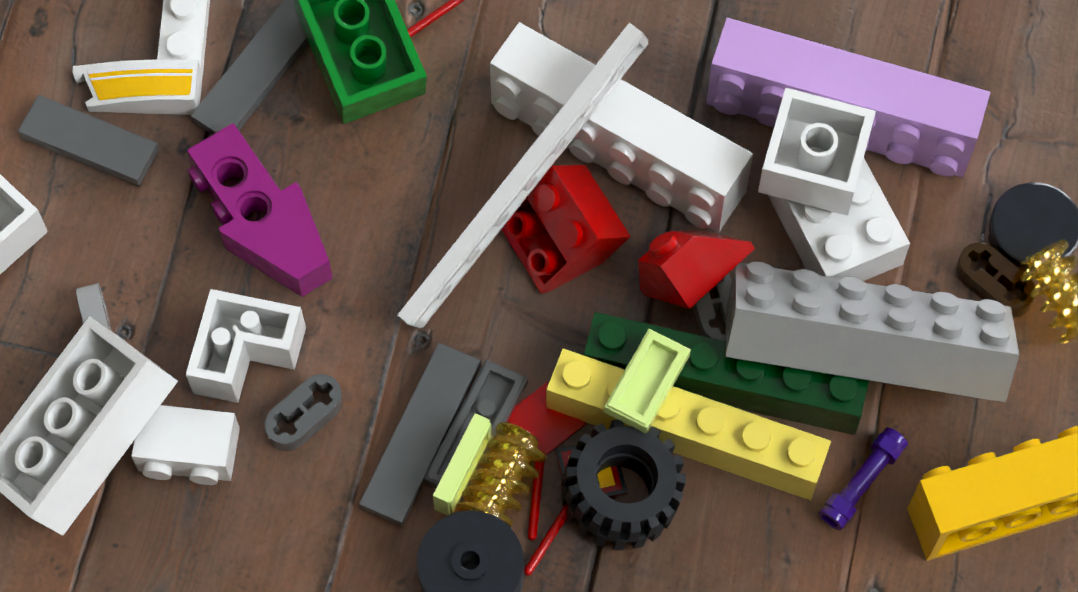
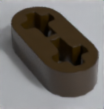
(995, 279)

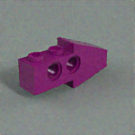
(286, 239)

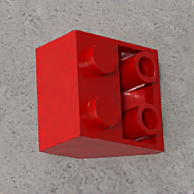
(564, 227)

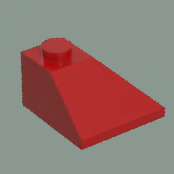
(688, 265)

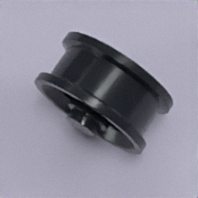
(470, 555)

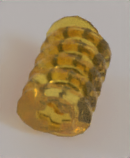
(1057, 284)
(502, 472)

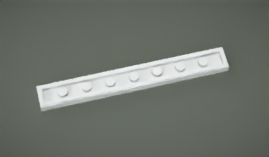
(524, 177)

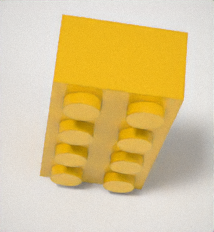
(996, 495)

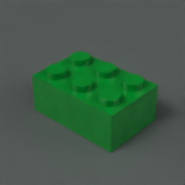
(362, 54)

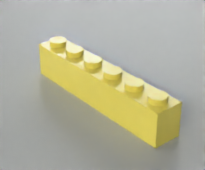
(698, 427)

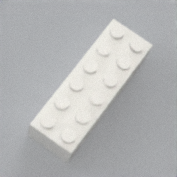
(627, 134)

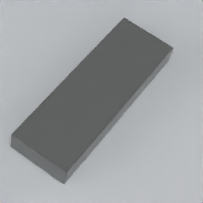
(88, 140)
(491, 396)

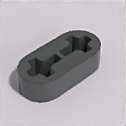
(297, 404)

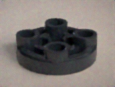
(1031, 219)

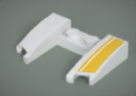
(161, 85)

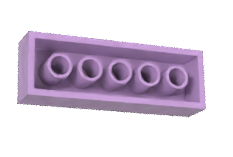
(916, 113)

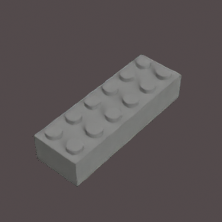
(871, 331)

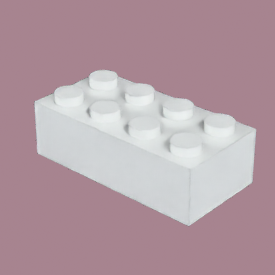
(78, 425)

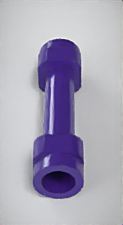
(841, 507)

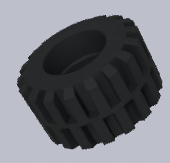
(617, 520)

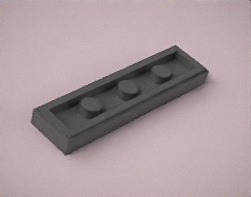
(253, 72)
(420, 434)

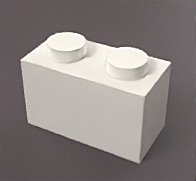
(187, 444)

